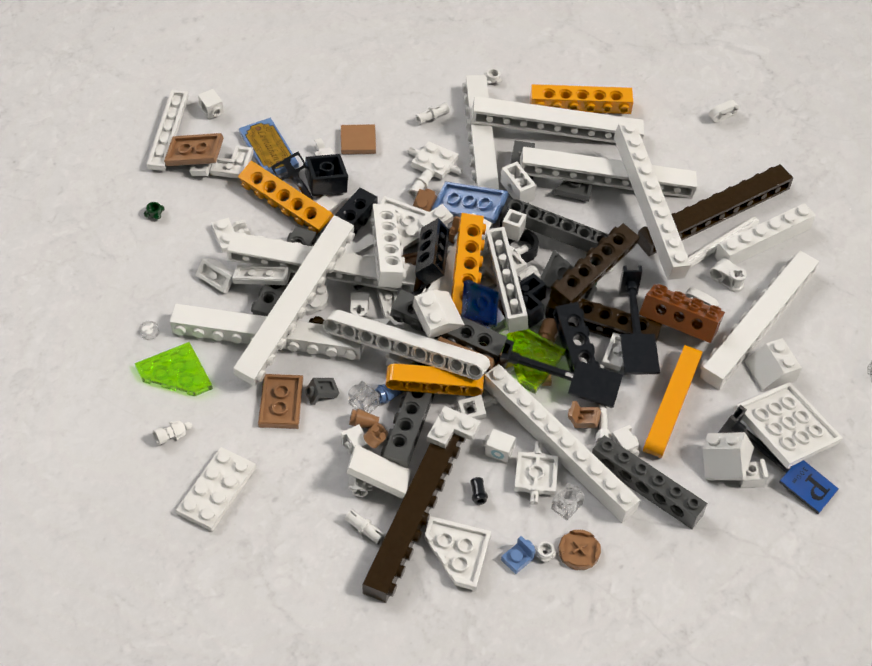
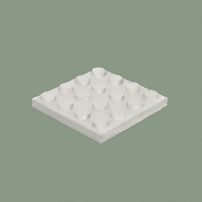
(788, 424)

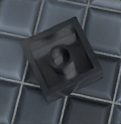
(326, 174)

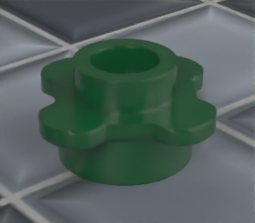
(154, 210)

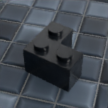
(533, 292)

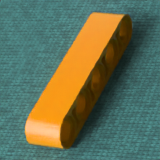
(431, 380)

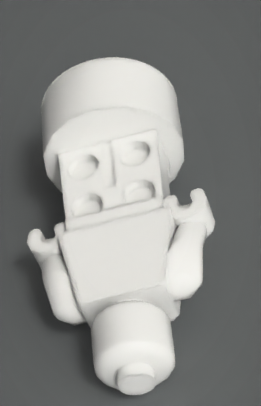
(176, 429)

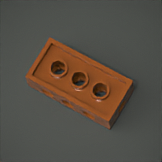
(682, 312)

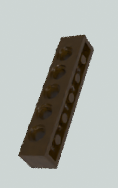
(604, 257)
(606, 320)

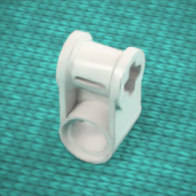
(727, 274)
(360, 303)

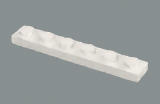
(167, 129)
(411, 233)

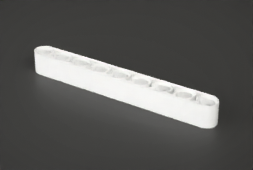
(407, 344)

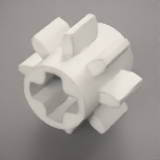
(359, 487)

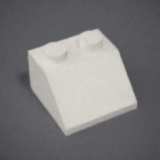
(437, 313)
(773, 365)
(727, 456)

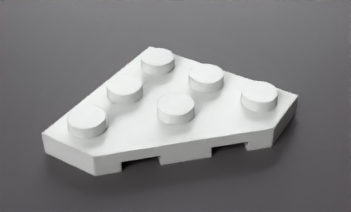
(458, 549)

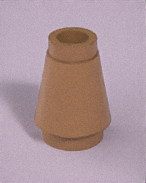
(362, 418)

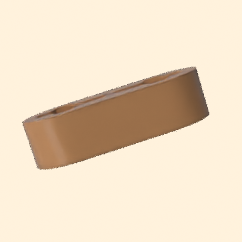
(375, 435)

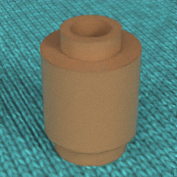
(548, 329)

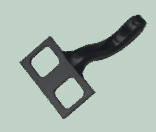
(293, 173)

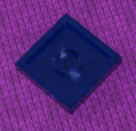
(480, 303)

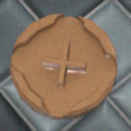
(579, 550)

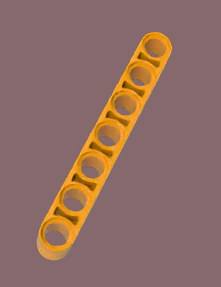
(672, 401)

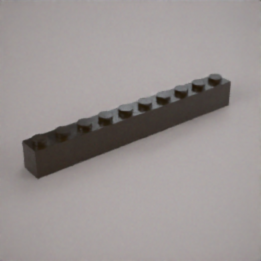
(724, 205)
(409, 519)

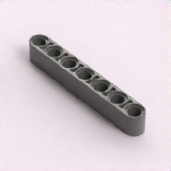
(557, 226)

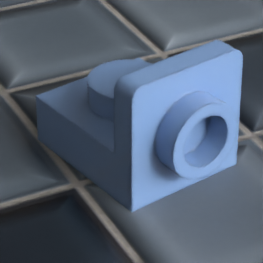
(519, 555)

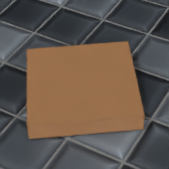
(358, 139)

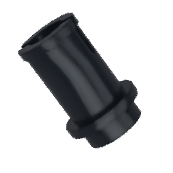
(479, 495)

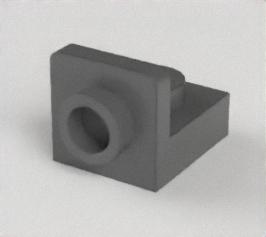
(321, 388)

